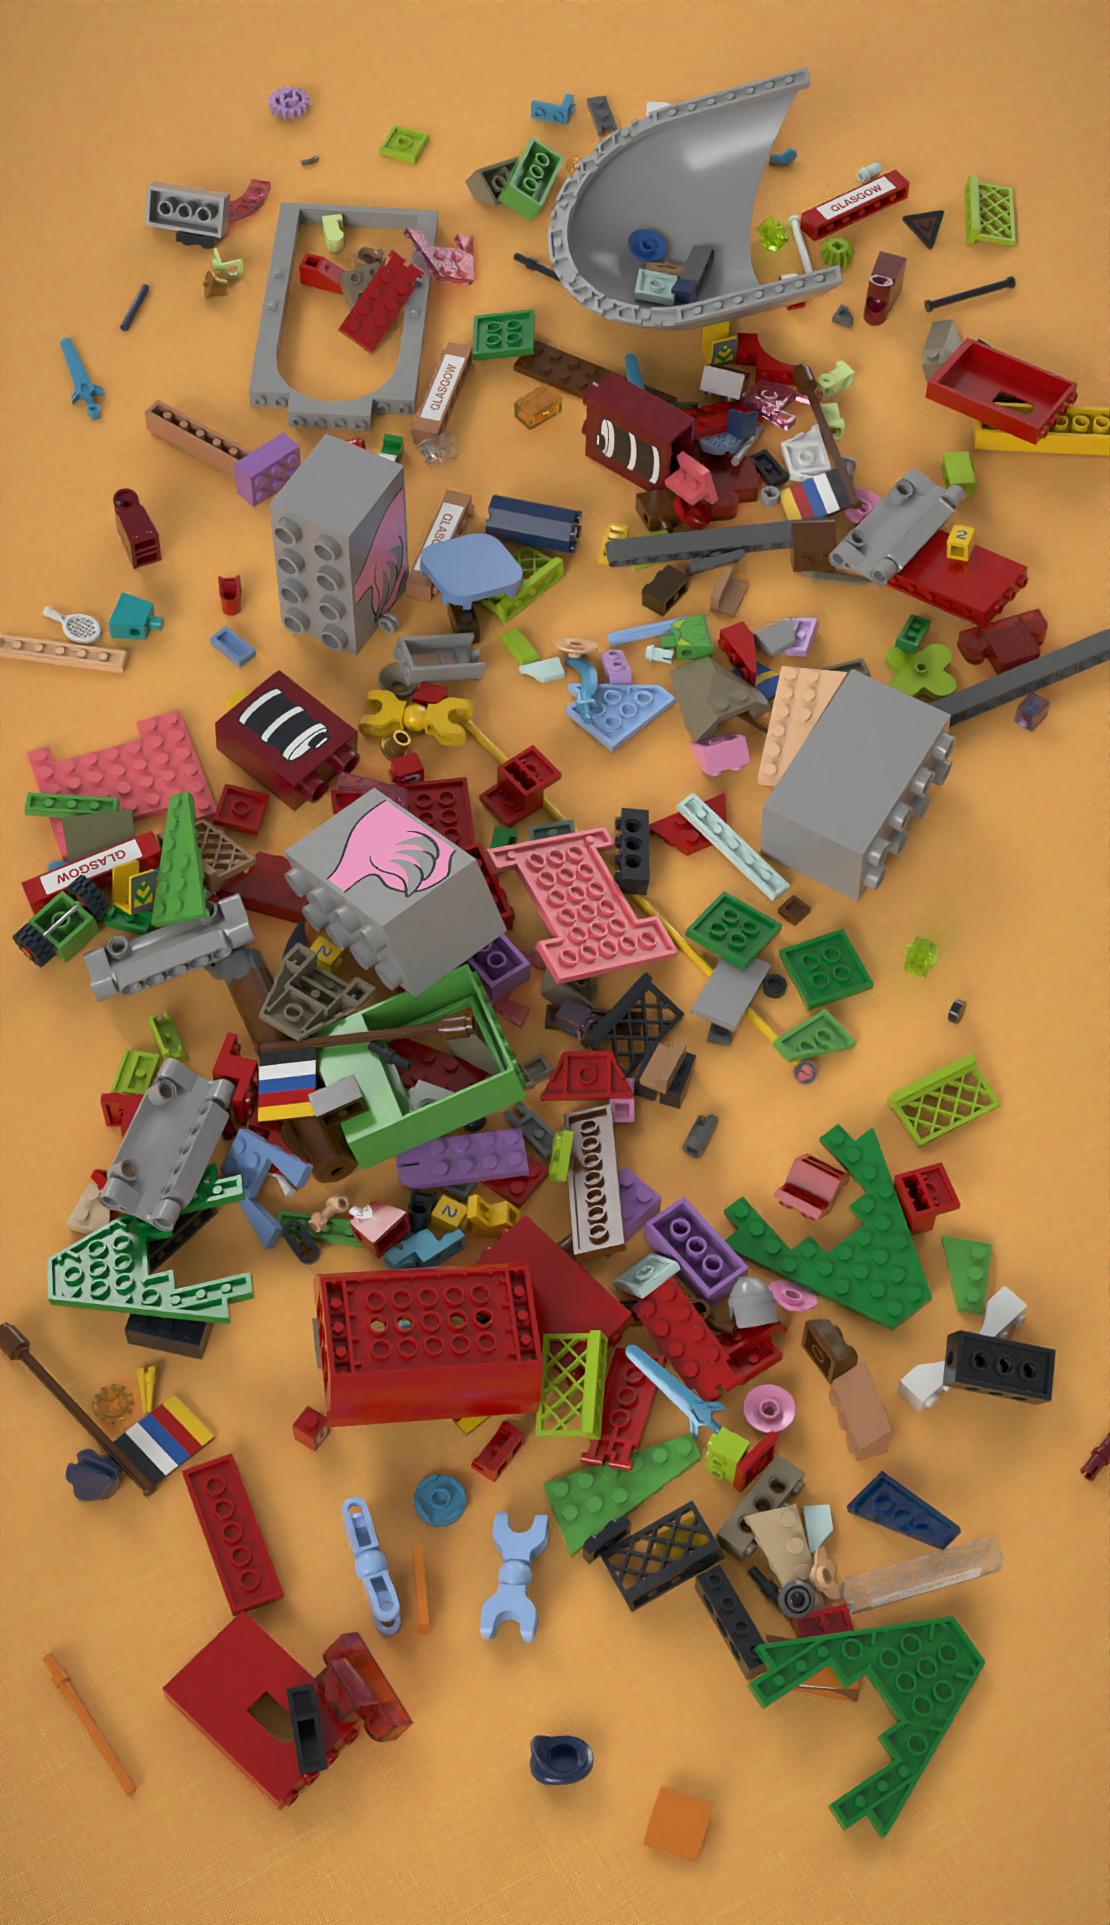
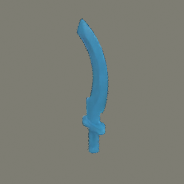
(588, 687)

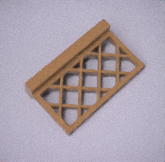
(212, 877)

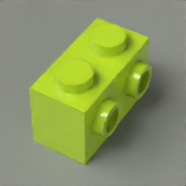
(958, 470)
(724, 1453)

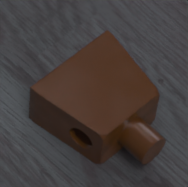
(657, 509)

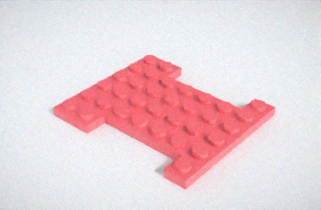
(136, 772)
(582, 906)

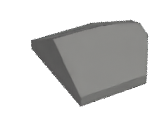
(775, 636)

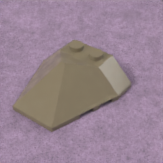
(712, 695)
(309, 996)

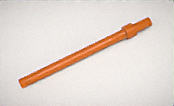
(62, 1680)

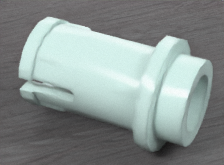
(864, 174)
(659, 654)

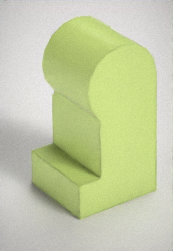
(333, 232)
(836, 380)
(833, 419)

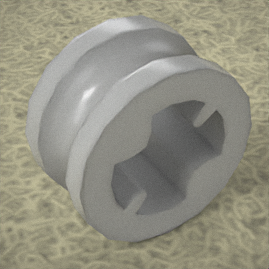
(770, 501)
(389, 623)

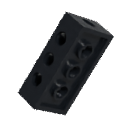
(1023, 1374)

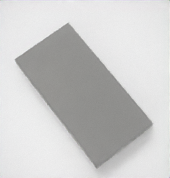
(730, 992)

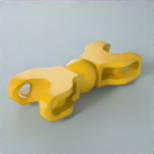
(435, 719)

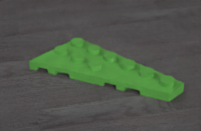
(181, 870)
(596, 1495)

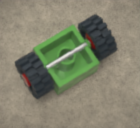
(63, 923)

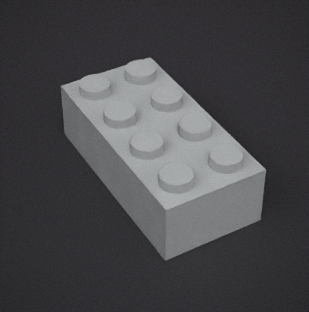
(187, 209)

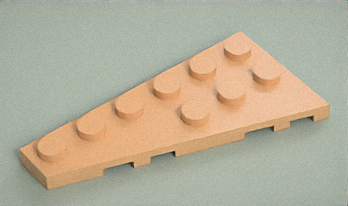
(797, 707)

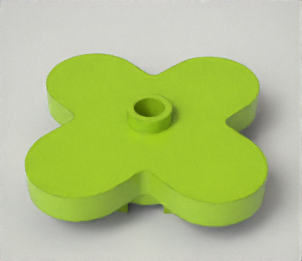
(922, 672)

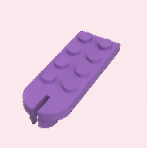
(464, 1159)

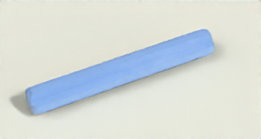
(641, 632)

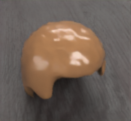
(368, 255)

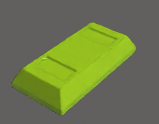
(519, 647)

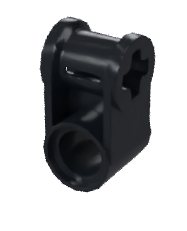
(420, 1210)

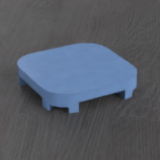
(471, 569)

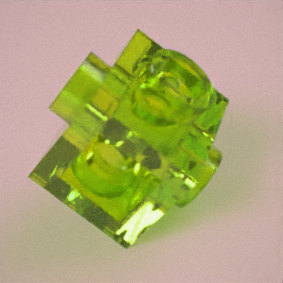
(772, 234)
(920, 956)

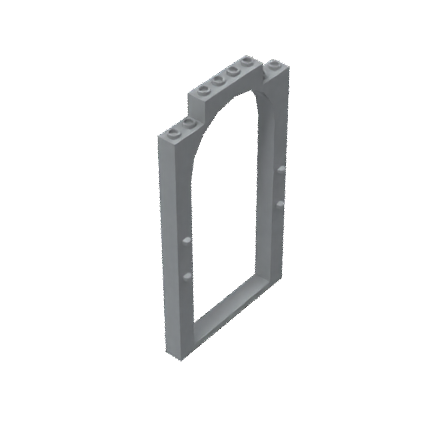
(400, 391)

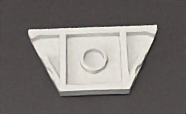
(805, 455)

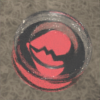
(805, 1072)

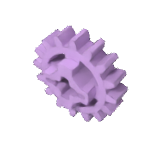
(288, 102)

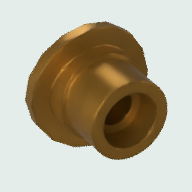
(214, 285)
(395, 745)

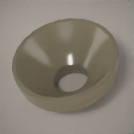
(391, 676)

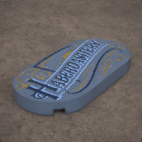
(720, 443)

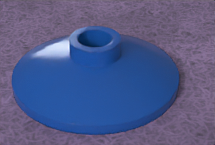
(647, 245)

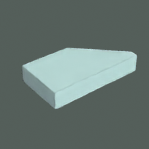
(544, 670)
(817, 1525)

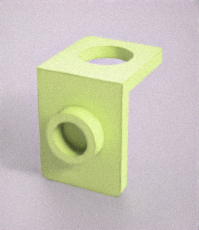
(223, 268)

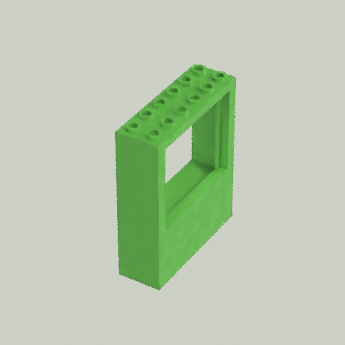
(391, 1122)

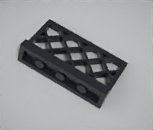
(622, 1008)
(183, 1230)
(668, 1576)

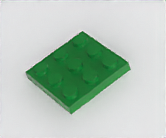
(503, 335)
(733, 930)
(825, 969)

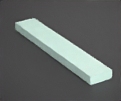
(733, 847)

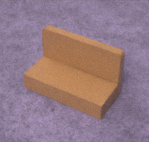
(727, 594)
(663, 1067)

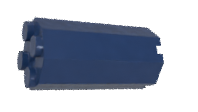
(534, 523)

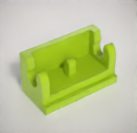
(167, 1038)

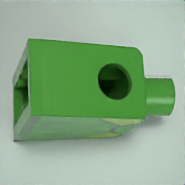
(689, 638)

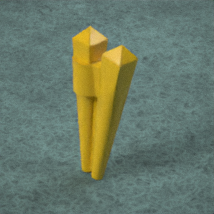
(147, 1386)

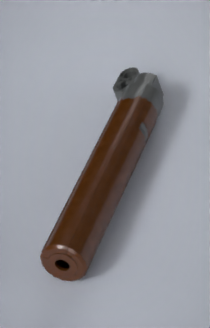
(249, 985)

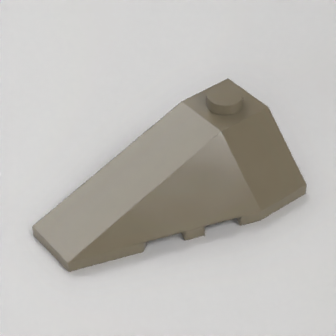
(489, 181)
(580, 991)

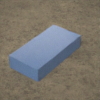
(233, 646)

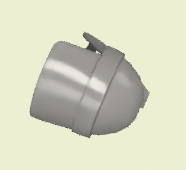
(751, 1303)

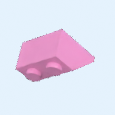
(721, 753)

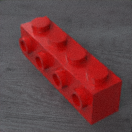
(499, 895)

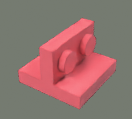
(692, 481)

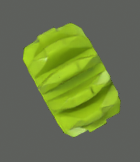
(837, 252)

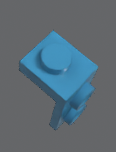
(552, 112)

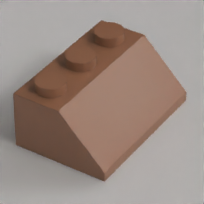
(860, 1413)

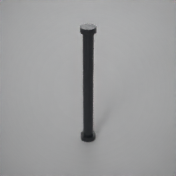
(930, 305)

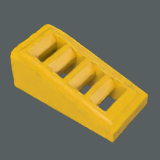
(613, 532)

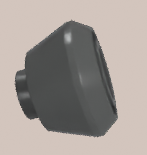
(802, 1604)

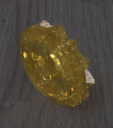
(109, 1394)

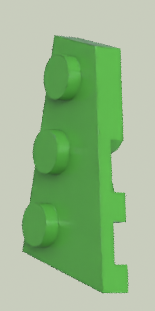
(814, 1038)
(968, 1269)

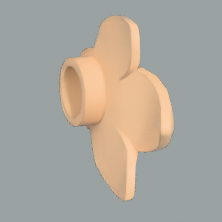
(822, 1575)

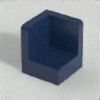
(685, 291)
(741, 424)

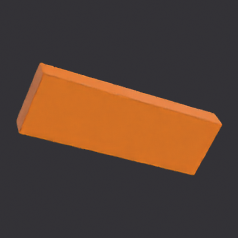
(420, 1590)

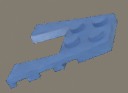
(252, 1159)

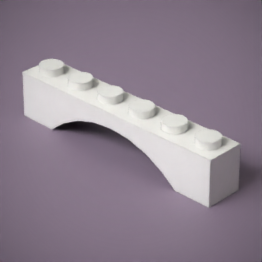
(924, 1382)

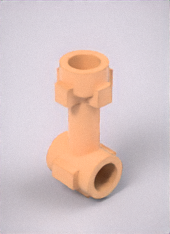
(334, 1204)

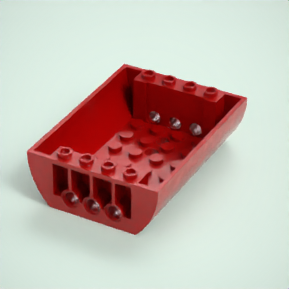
(433, 1365)

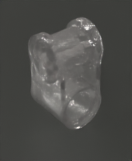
(439, 449)

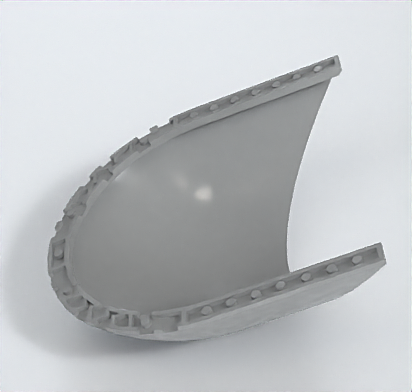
(692, 182)

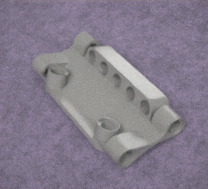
(897, 527)
(168, 950)
(167, 1145)

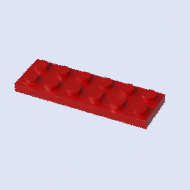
(232, 1534)

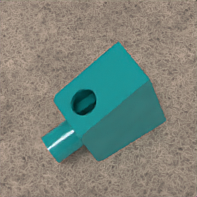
(133, 618)

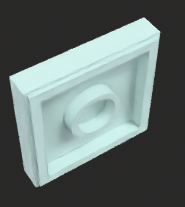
(655, 287)
(646, 1275)

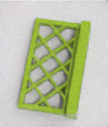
(974, 211)
(532, 588)
(929, 1085)
(593, 1385)

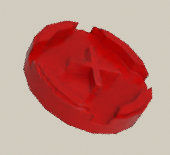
(694, 516)

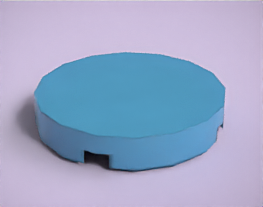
(440, 1500)

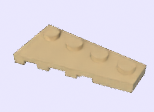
(785, 1545)

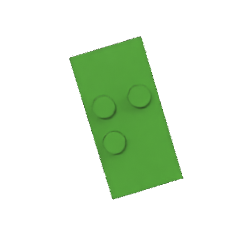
(531, 178)

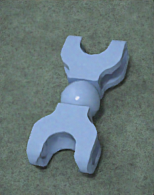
(371, 1566)
(514, 1577)

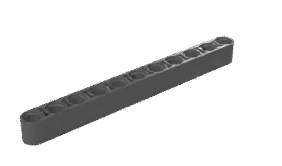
(700, 543)
(1026, 678)

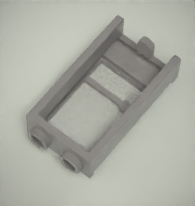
(438, 658)

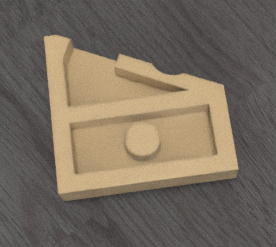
(88, 1212)

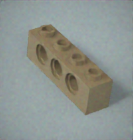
(780, 1474)

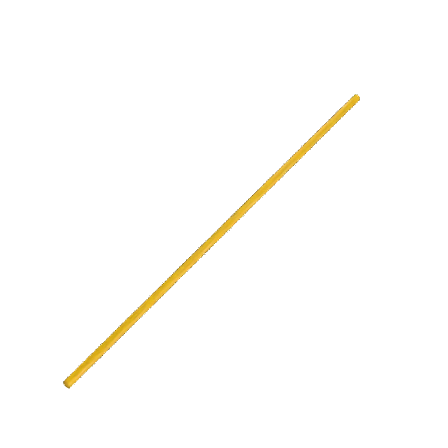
(639, 899)

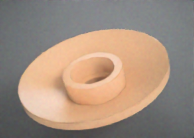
(575, 646)

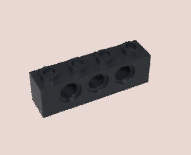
(633, 851)
(731, 1620)

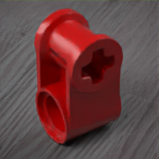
(230, 594)

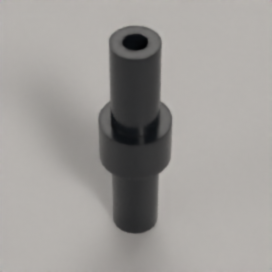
(390, 1055)
(768, 1587)

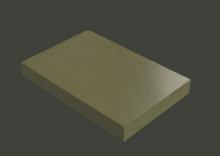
(96, 832)

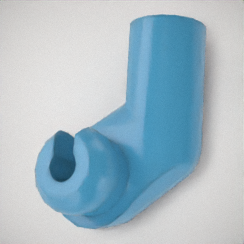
(784, 158)

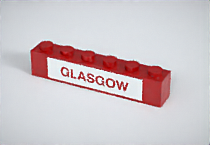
(854, 205)
(96, 867)

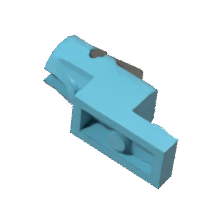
(423, 1249)

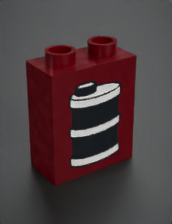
(635, 432)
(287, 741)

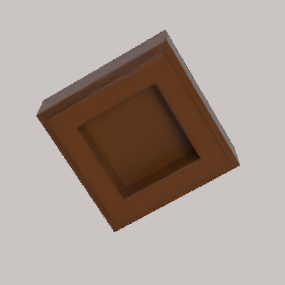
(794, 910)

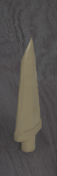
(835, 577)

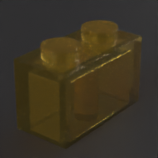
(538, 406)

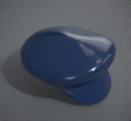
(560, 1759)

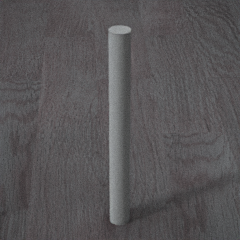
(746, 446)

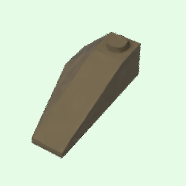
(940, 345)
(477, 1053)

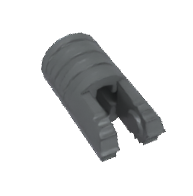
(700, 1135)

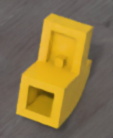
(488, 1219)

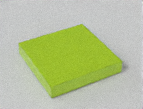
(404, 144)

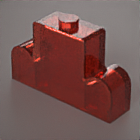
(731, 483)
(1005, 641)
(266, 889)
(360, 1689)

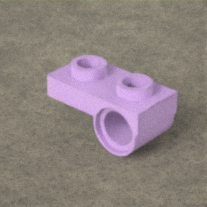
(616, 667)

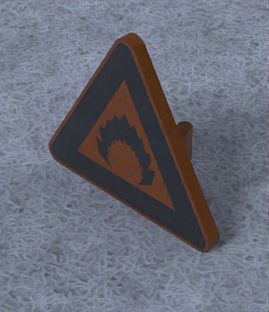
(925, 226)

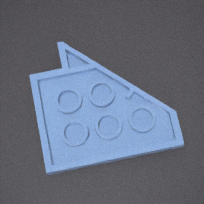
(620, 710)

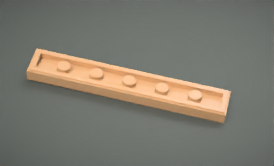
(63, 653)

